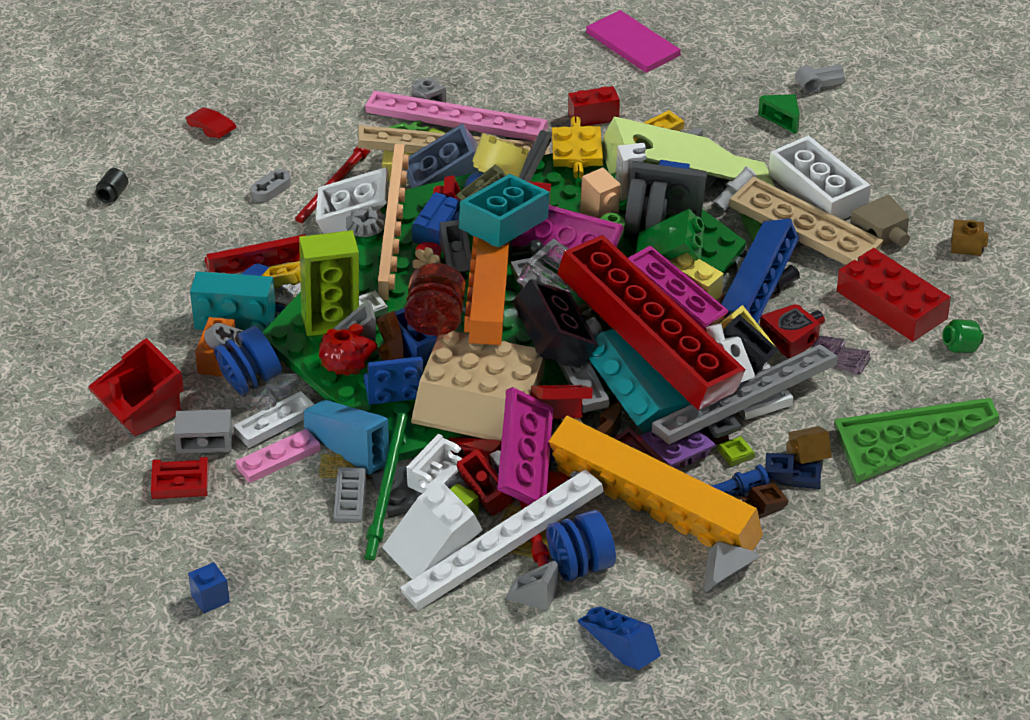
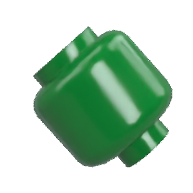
(962, 336)

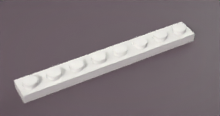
(501, 539)

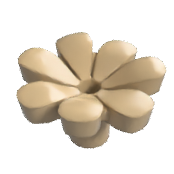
(425, 257)

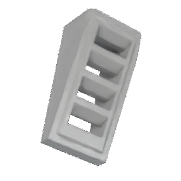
(350, 479)

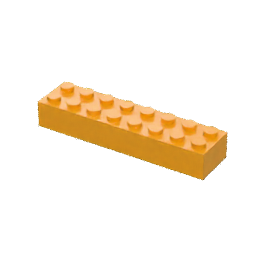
(656, 487)

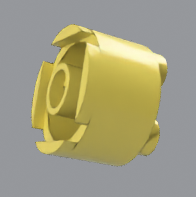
(501, 152)

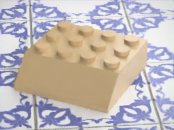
(468, 384)

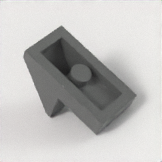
(455, 246)

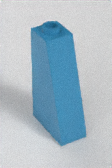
(350, 432)

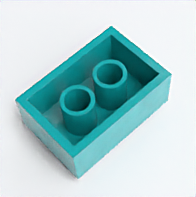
(503, 210)
(233, 297)

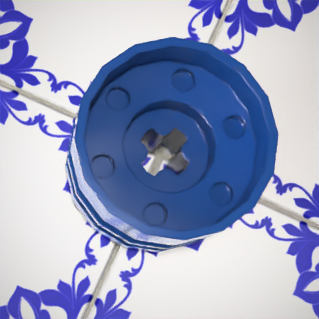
(251, 358)
(581, 545)

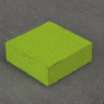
(735, 451)

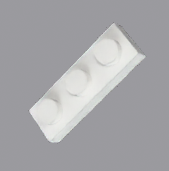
(272, 421)

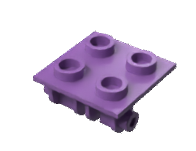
(682, 451)

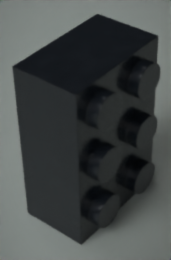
(555, 324)

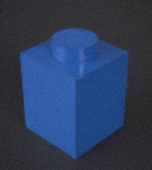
(208, 587)

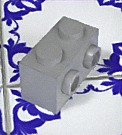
(204, 428)

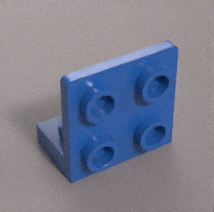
(393, 380)

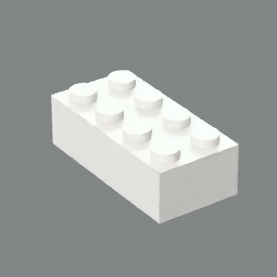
(818, 177)

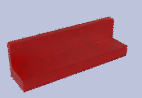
(242, 258)

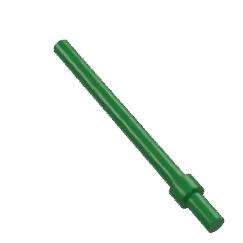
(376, 531)

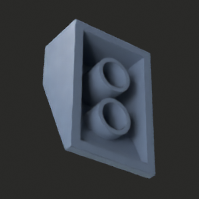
(443, 158)

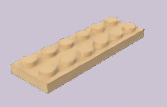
(813, 226)

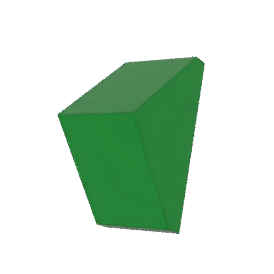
(780, 110)

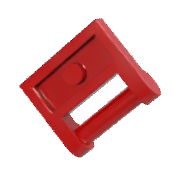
(179, 478)

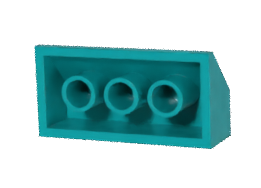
(634, 381)

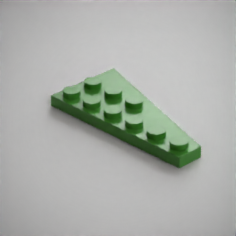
(895, 437)

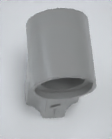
(814, 80)

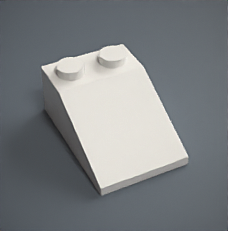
(342, 197)
(431, 530)

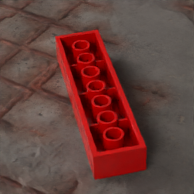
(651, 322)

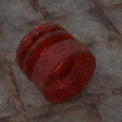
(435, 299)

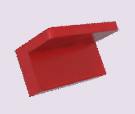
(563, 398)

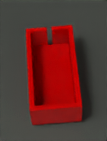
(893, 294)

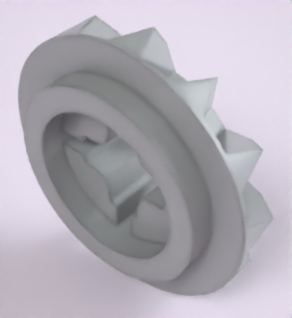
(374, 222)

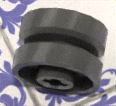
(643, 207)

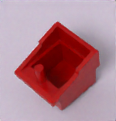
(141, 388)

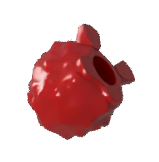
(345, 350)

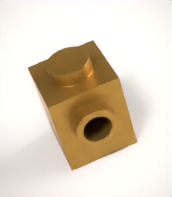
(968, 237)
(809, 444)

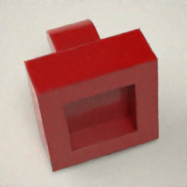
(450, 187)

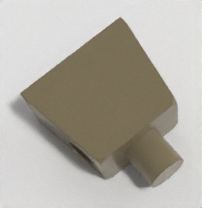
(884, 220)

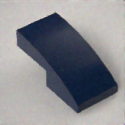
(786, 471)

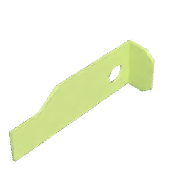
(678, 147)

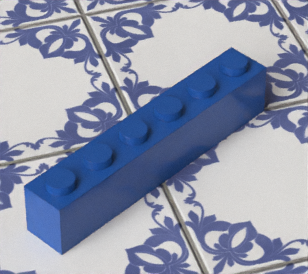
(762, 267)

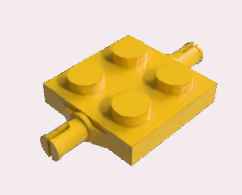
(577, 147)

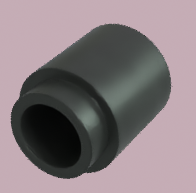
(111, 185)

